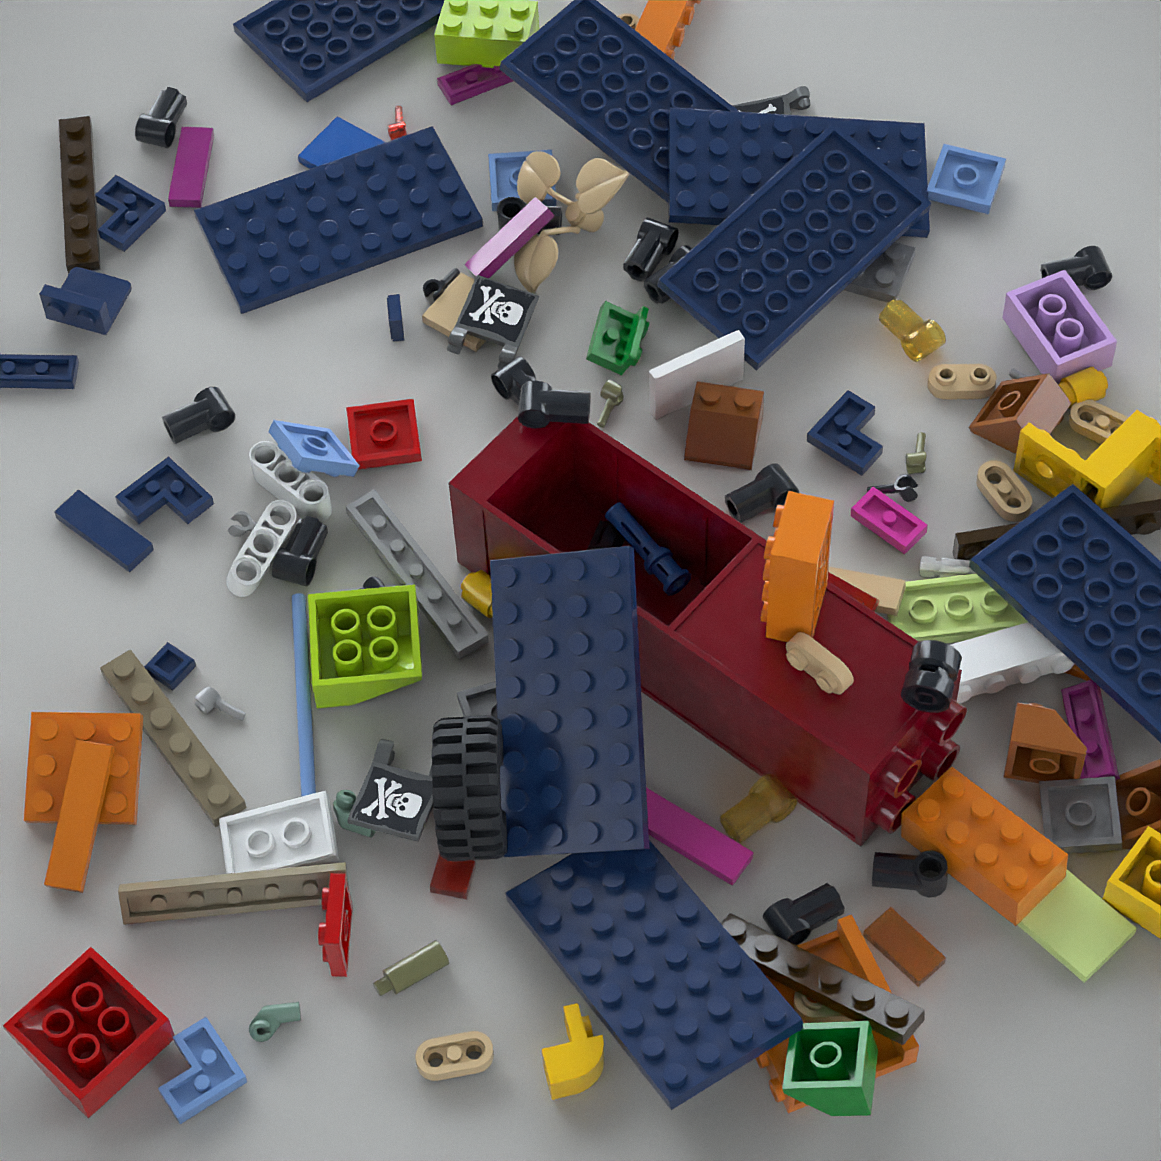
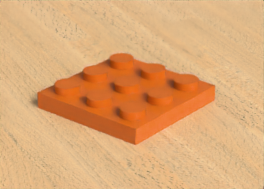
(51, 754)

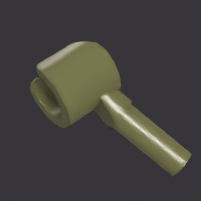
(613, 394)
(916, 461)

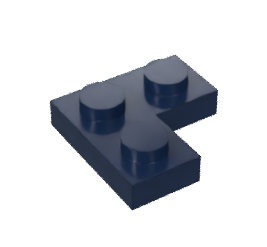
(132, 210)
(840, 433)
(165, 485)

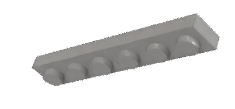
(411, 567)

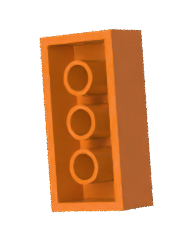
(797, 566)
(985, 845)

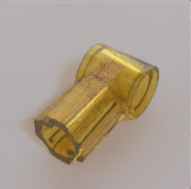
(917, 336)
(765, 802)

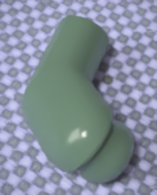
(342, 807)

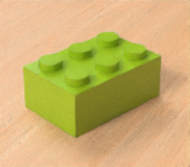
(483, 30)

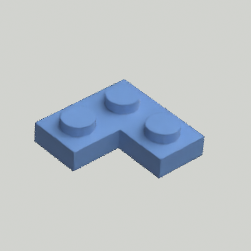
(211, 1073)

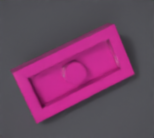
(889, 520)

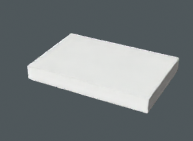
(675, 381)
(280, 835)

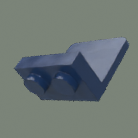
(86, 300)

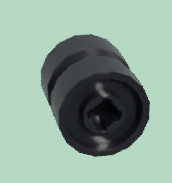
(931, 676)

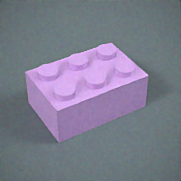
(1058, 327)

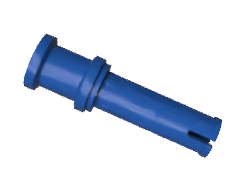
(657, 559)

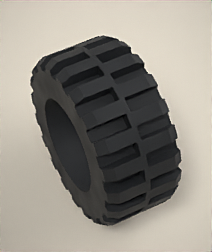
(468, 788)

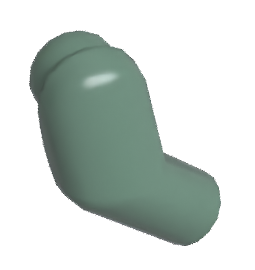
(270, 1019)

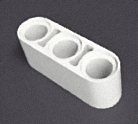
(302, 486)
(272, 537)

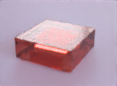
(452, 877)

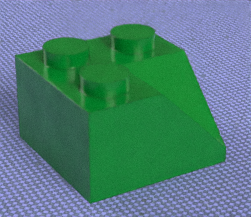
(832, 1067)

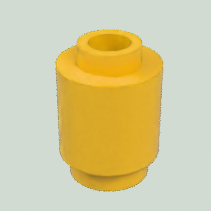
(1084, 385)
(478, 592)

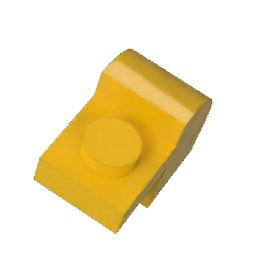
(575, 1064)

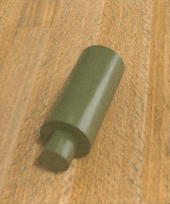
(412, 969)

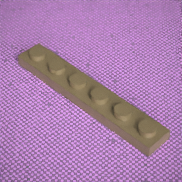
(173, 737)
(225, 893)

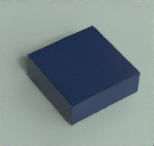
(395, 317)
(170, 666)

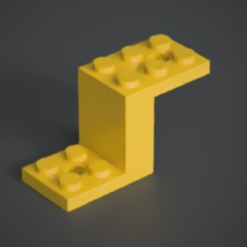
(1106, 474)

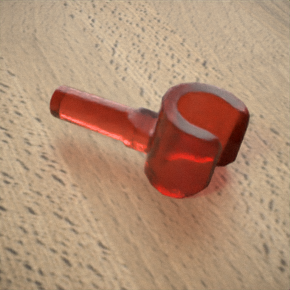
(398, 128)

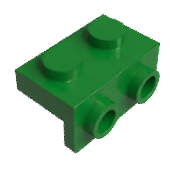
(617, 337)

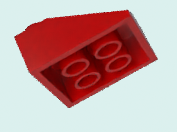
(90, 1031)

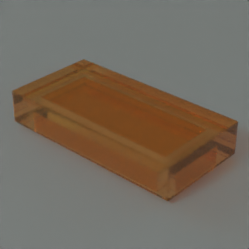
(904, 946)

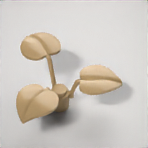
(596, 185)

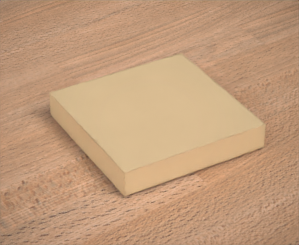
(446, 310)

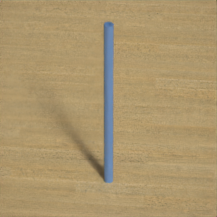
(303, 695)

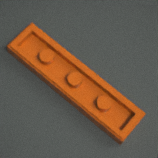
(79, 816)

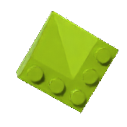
(363, 643)

